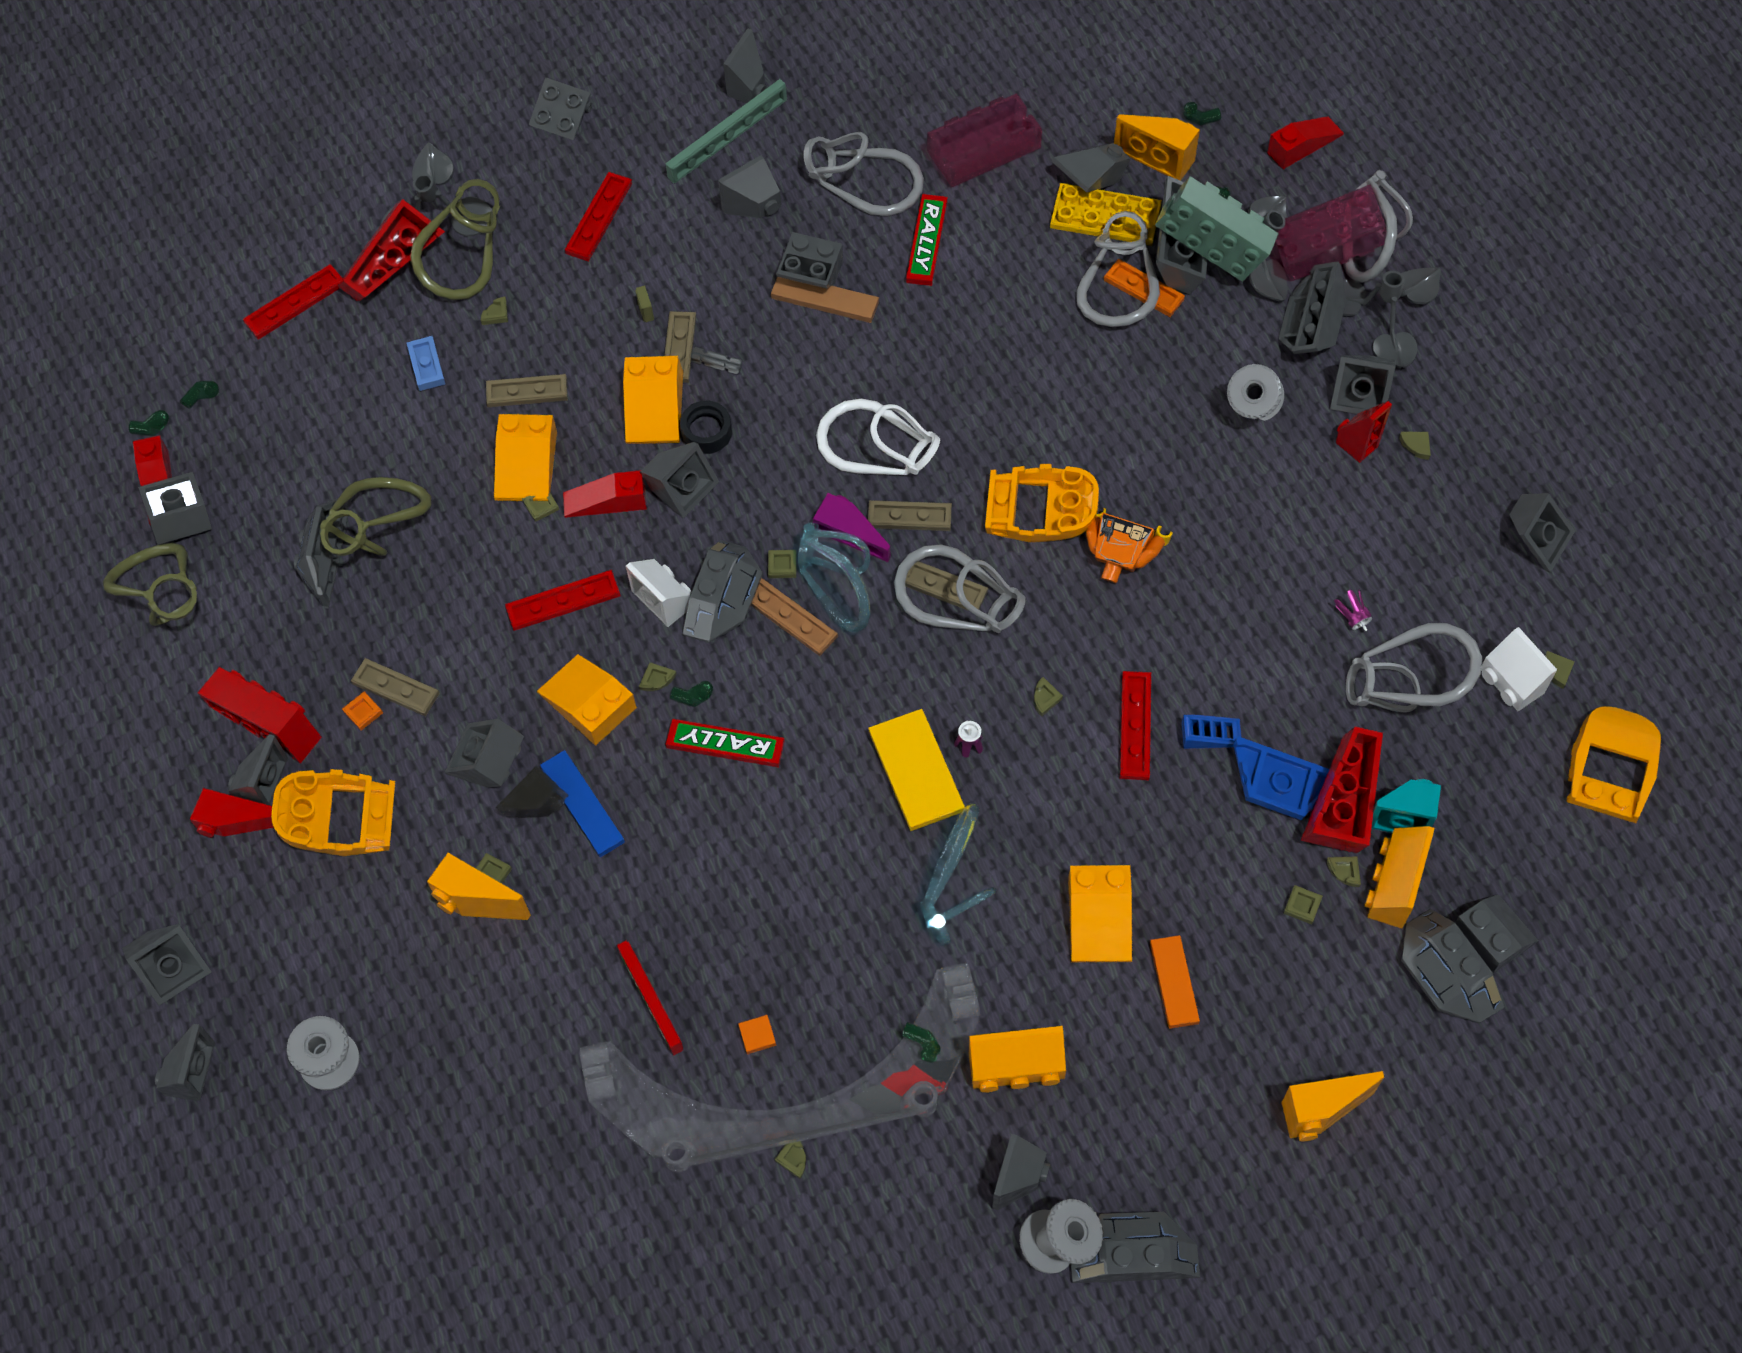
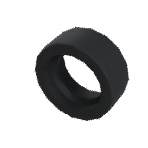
(702, 409)

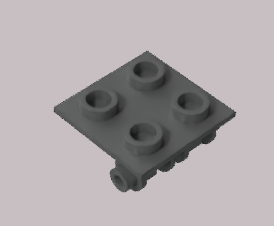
(560, 108)

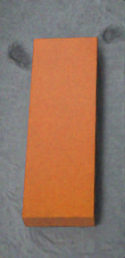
(1136, 284)
(1174, 982)

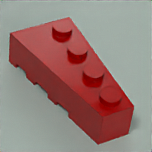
(386, 250)
(260, 711)
(1347, 797)

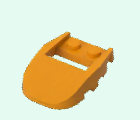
(1069, 509)
(1621, 734)
(304, 809)

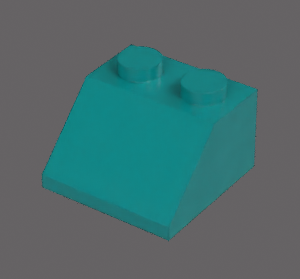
(1407, 806)

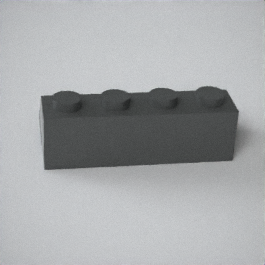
(1177, 263)

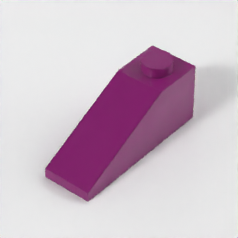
(841, 515)

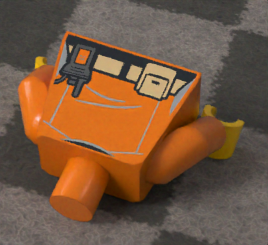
(1123, 544)

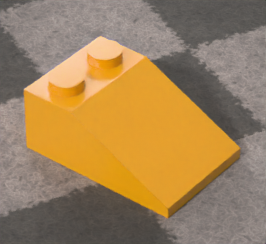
(1158, 142)
(652, 399)
(524, 456)
(588, 698)
(472, 893)
(1100, 913)
(1320, 1104)

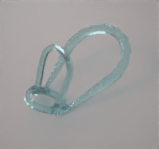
(843, 565)
(946, 864)

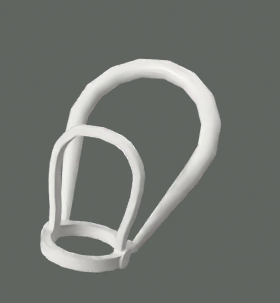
(887, 413)

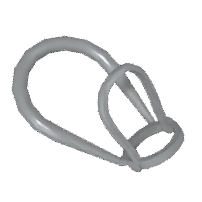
(858, 154)
(1391, 228)
(1123, 248)
(969, 565)
(1417, 698)

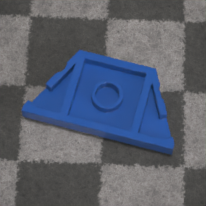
(1278, 779)

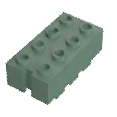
(1217, 228)

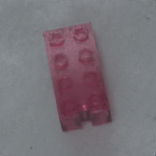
(983, 139)
(1331, 232)

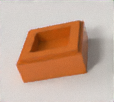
(362, 711)
(757, 1034)

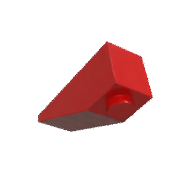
(1301, 139)
(1364, 431)
(151, 460)
(607, 495)
(229, 815)

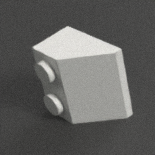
(658, 589)
(1518, 670)

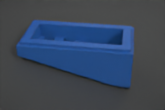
(1202, 741)

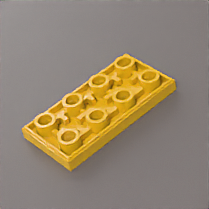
(1090, 212)
(916, 769)

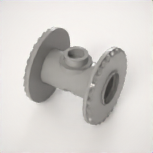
(1253, 377)
(323, 1053)
(1061, 1236)

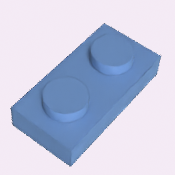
(425, 363)

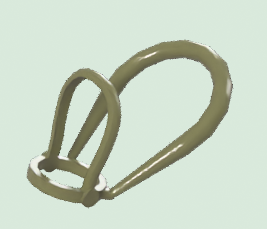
(425, 234)
(360, 539)
(144, 555)

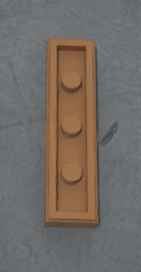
(830, 300)
(793, 618)

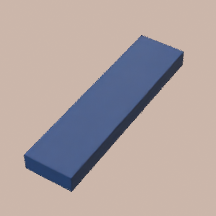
(583, 804)

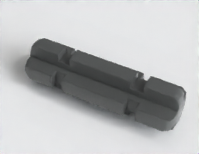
(716, 360)

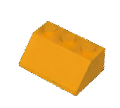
(1399, 875)
(1017, 1058)

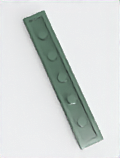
(726, 131)

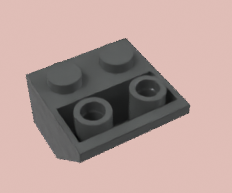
(811, 260)

